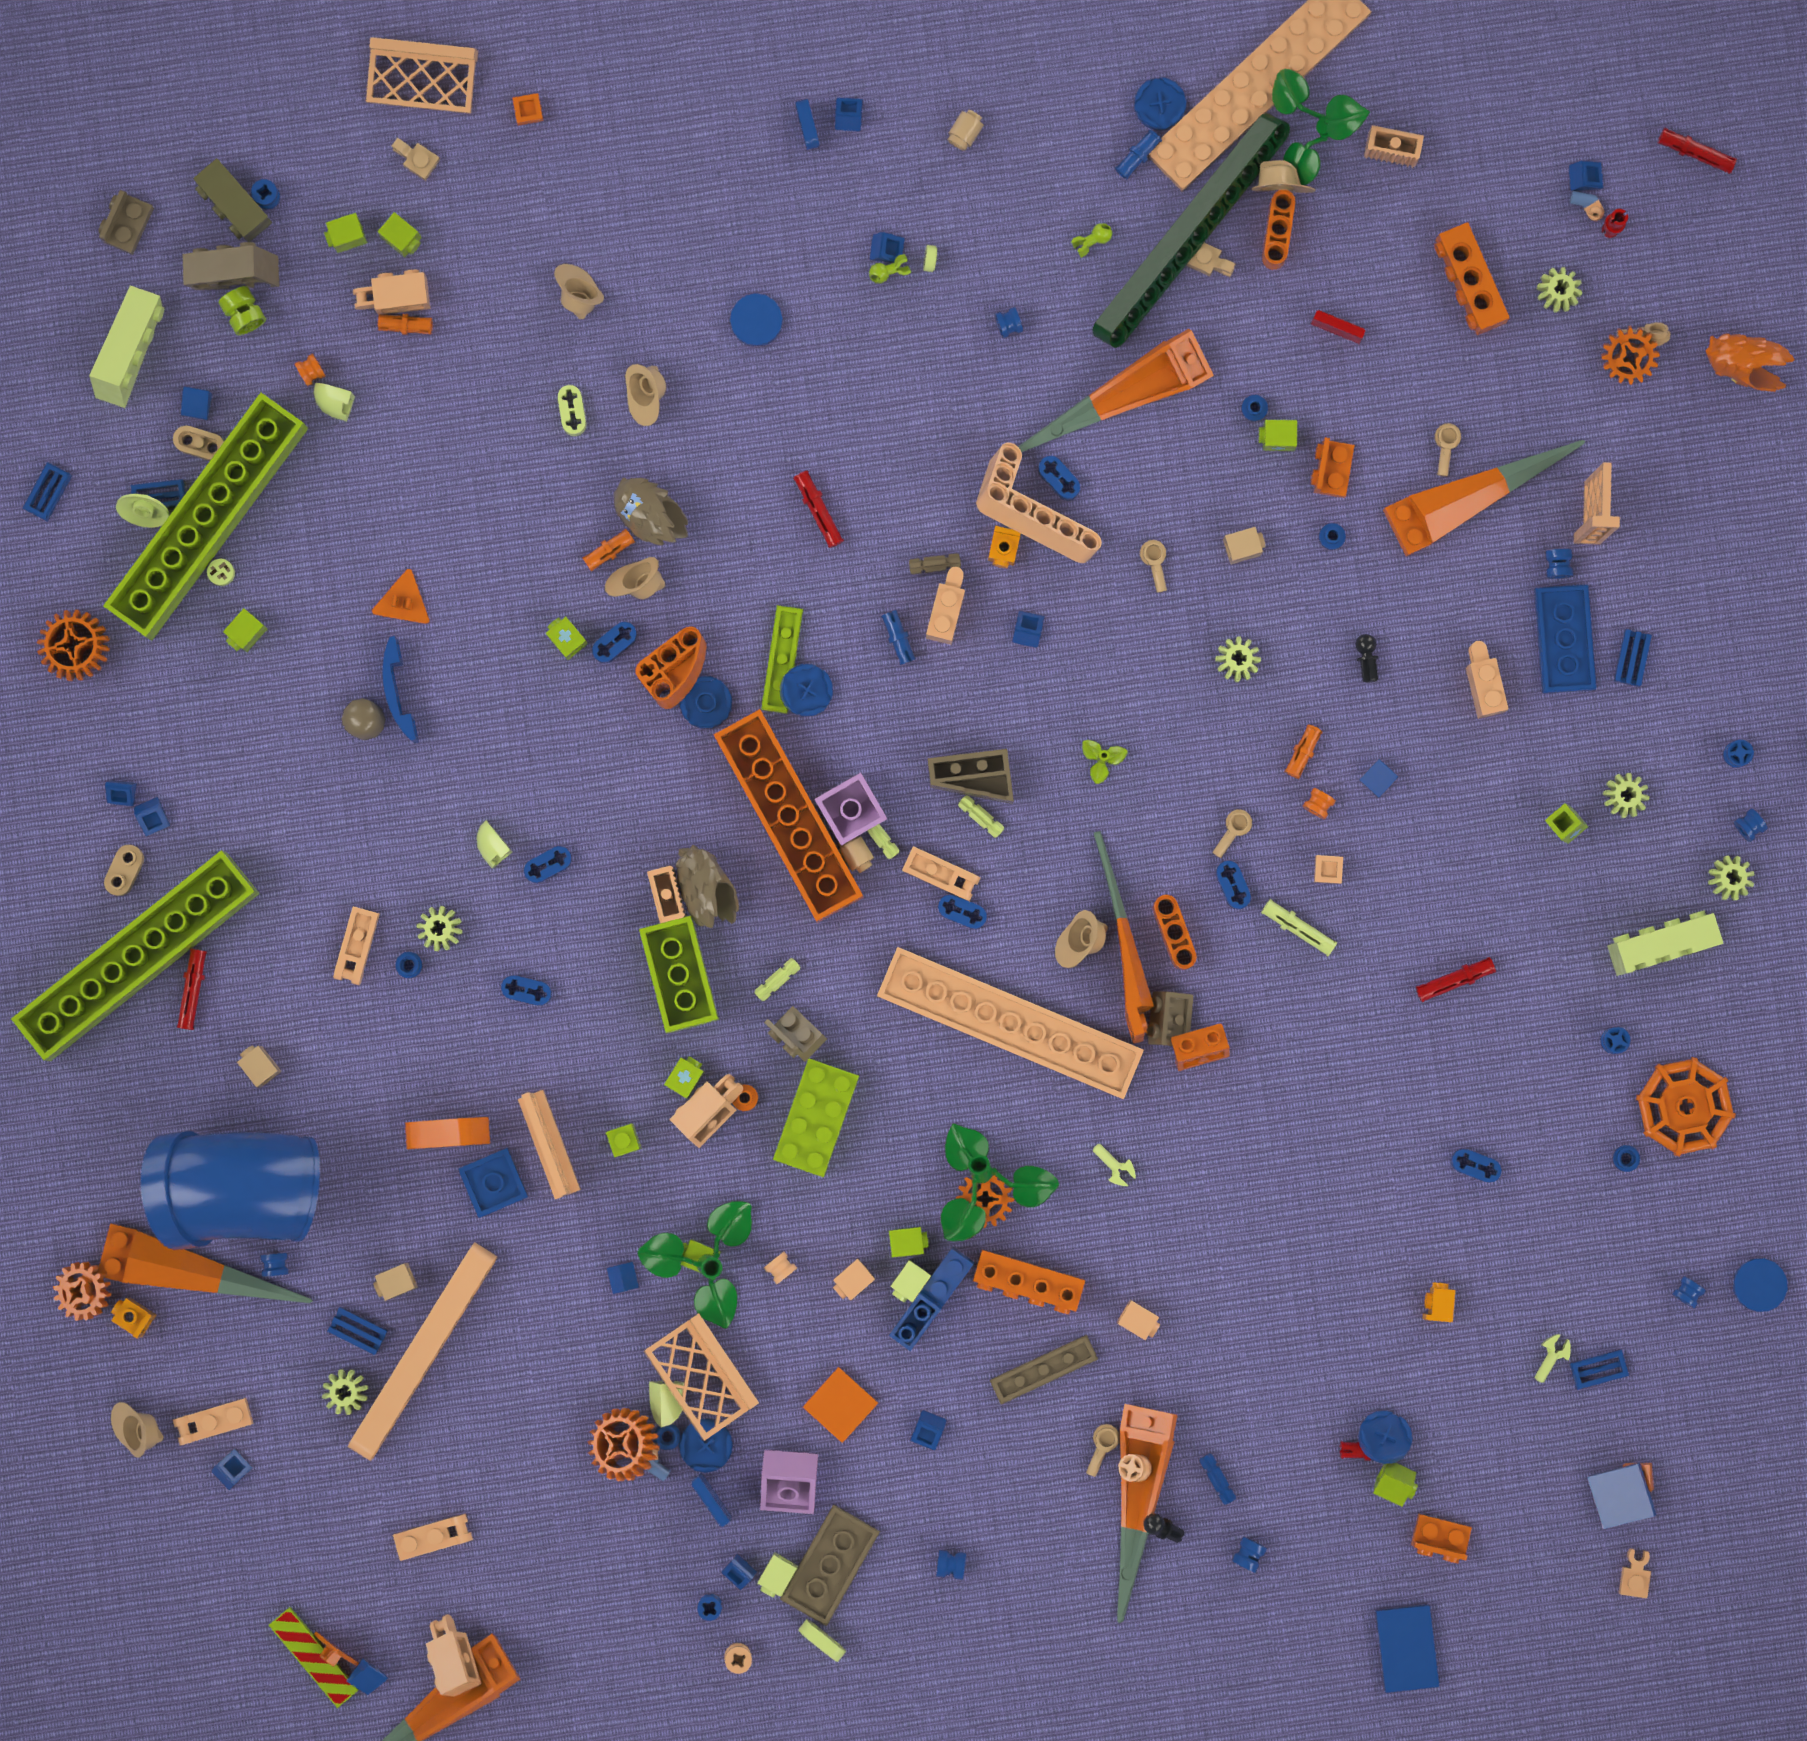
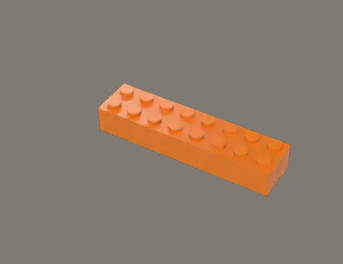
(788, 816)

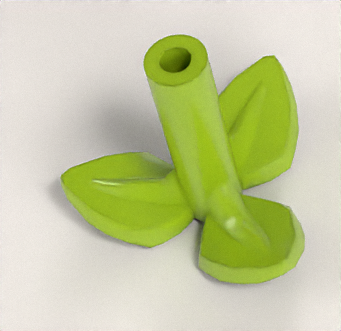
(1093, 751)

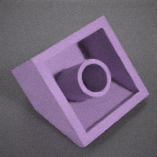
(850, 809)
(788, 1482)

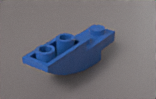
(931, 1298)

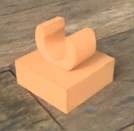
(1328, 869)

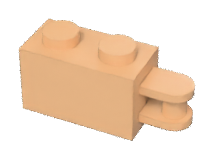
(395, 293)
(946, 608)
(1485, 682)
(707, 1110)
(451, 1658)

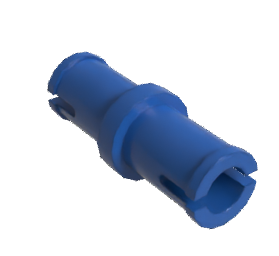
(1138, 154)
(898, 637)

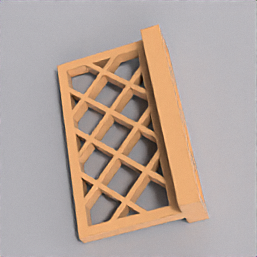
(425, 52)
(1597, 504)
(549, 1144)
(720, 1363)

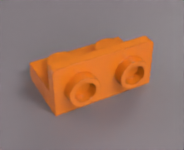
(1333, 468)
(1200, 1047)
(1441, 1537)

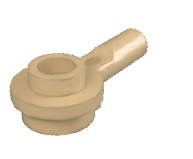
(1658, 331)
(1447, 438)
(1153, 554)
(1238, 823)
(1106, 1439)

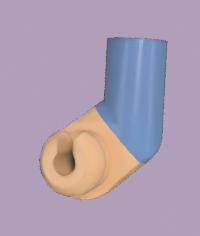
(1590, 204)
(658, 1469)

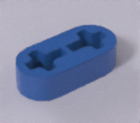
(807, 124)
(1054, 483)
(610, 637)
(545, 858)
(1239, 882)
(959, 917)
(527, 984)
(1478, 1159)

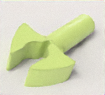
(1114, 1165)
(1552, 1356)

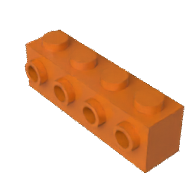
(1028, 1280)

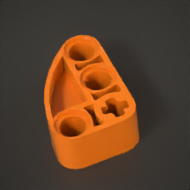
(676, 675)
(447, 1133)

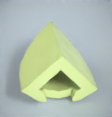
(334, 400)
(491, 845)
(663, 1404)

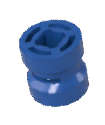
(1559, 563)
(1249, 1554)
(951, 1564)

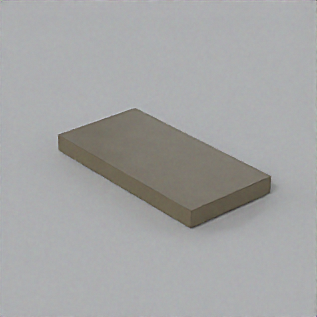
(830, 1565)

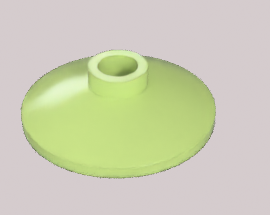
(142, 510)

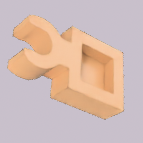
(1635, 1580)

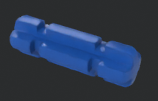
(1217, 1478)

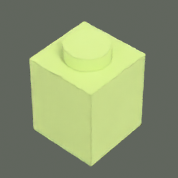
(909, 1282)
(776, 1575)

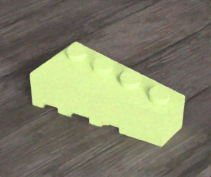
(126, 346)
(1664, 944)

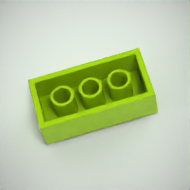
(679, 974)
(816, 1117)

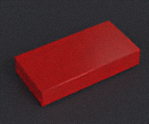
(1338, 326)

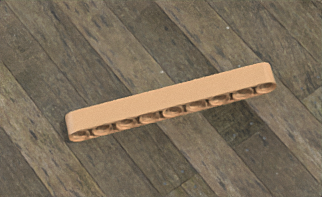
(422, 1351)

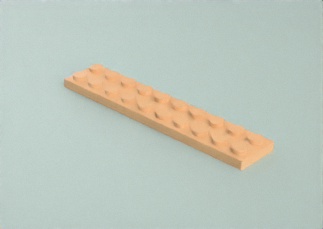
(1248, 89)
(1010, 1023)

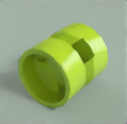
(241, 309)

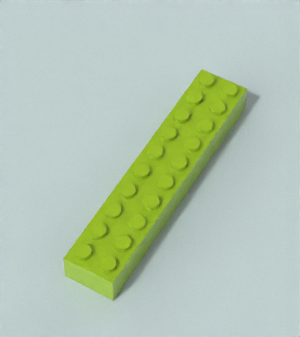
(206, 516)
(135, 956)

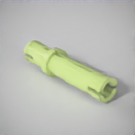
(1298, 927)

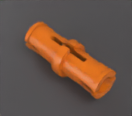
(405, 324)
(608, 549)
(1303, 751)

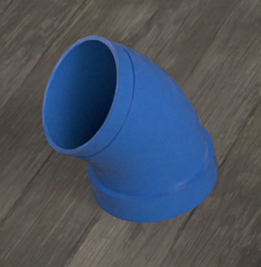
(229, 1187)

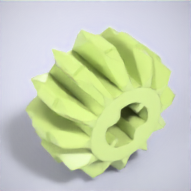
(1549, 284)
(1245, 653)
(1636, 795)
(1739, 873)
(448, 932)
(349, 1401)

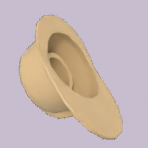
(1279, 176)
(578, 290)
(644, 391)
(637, 579)
(1080, 938)
(134, 1429)

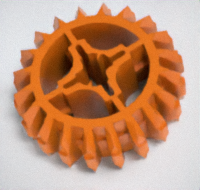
(70, 633)
(637, 1431)

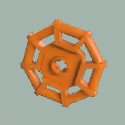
(1694, 1093)

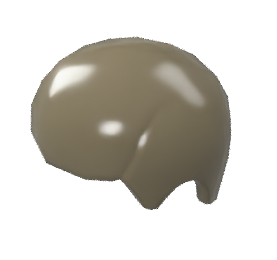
(363, 719)

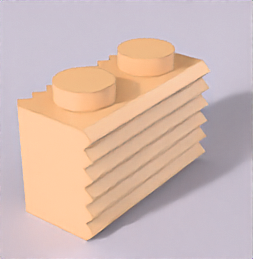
(1393, 146)
(666, 894)

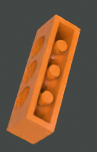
(1462, 239)

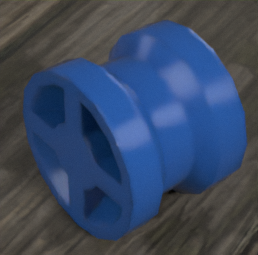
(267, 199)
(1009, 322)
(1743, 752)
(1750, 825)
(1619, 1037)
(274, 1264)
(1689, 1292)

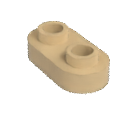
(200, 442)
(126, 871)

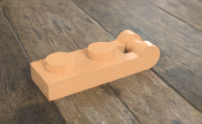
(940, 873)
(356, 944)
(214, 1421)
(431, 1537)

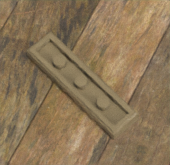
(1043, 1369)

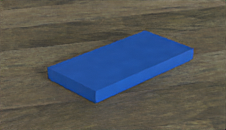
(1565, 639)

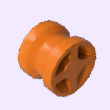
(310, 369)
(1319, 803)

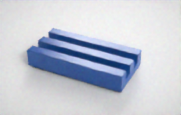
(180, 483)
(56, 496)
(1642, 662)
(337, 1321)
(1621, 1363)

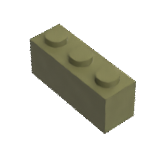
(231, 201)

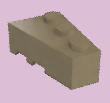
(229, 267)
(973, 774)

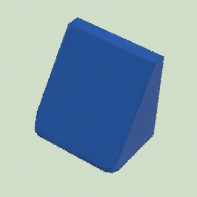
(848, 114)
(1585, 176)
(886, 247)
(196, 403)
(1028, 629)
(1378, 778)
(151, 816)
(928, 1430)
(231, 1469)
(367, 1677)

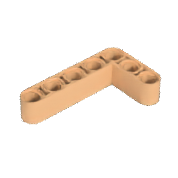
(1029, 516)

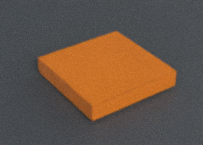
(840, 1404)

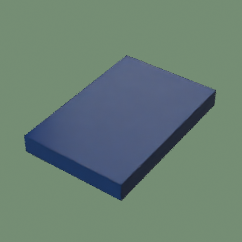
(1407, 1648)

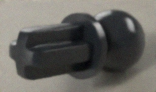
(1366, 646)
(1162, 1528)

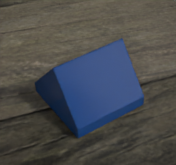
(120, 792)
(622, 1277)
(739, 1572)

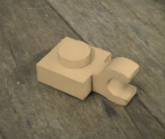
(418, 160)
(1208, 259)

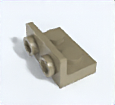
(125, 222)
(1169, 1016)
(797, 1033)

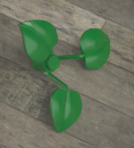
(1341, 120)
(969, 1149)
(664, 1251)

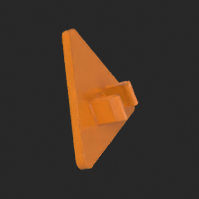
(403, 601)
(332, 1653)

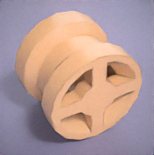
(780, 1267)
(1128, 1468)
(735, 1653)

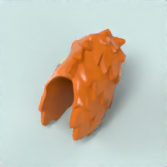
(1742, 360)

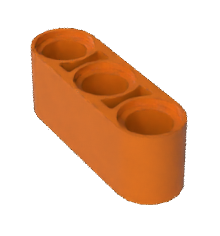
(1278, 217)
(1174, 918)

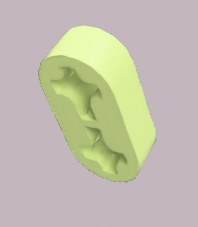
(578, 409)
(822, 1640)

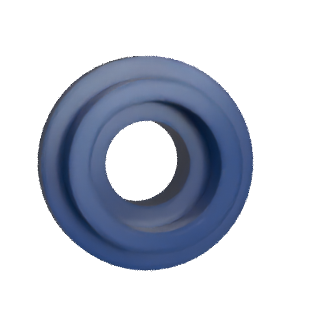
(1248, 413)
(1326, 542)
(400, 965)
(1634, 1158)
(667, 1445)

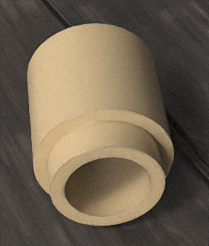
(965, 130)
(856, 854)

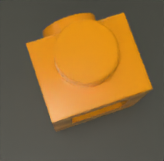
(998, 557)
(1439, 1303)
(142, 1317)

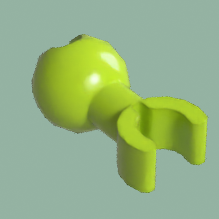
(1100, 234)
(881, 272)

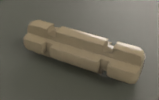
(934, 563)

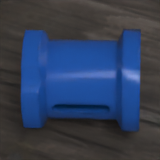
(701, 1607)

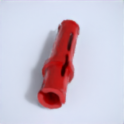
(1696, 150)
(813, 499)
(1460, 977)
(191, 989)

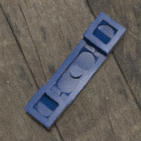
(391, 659)

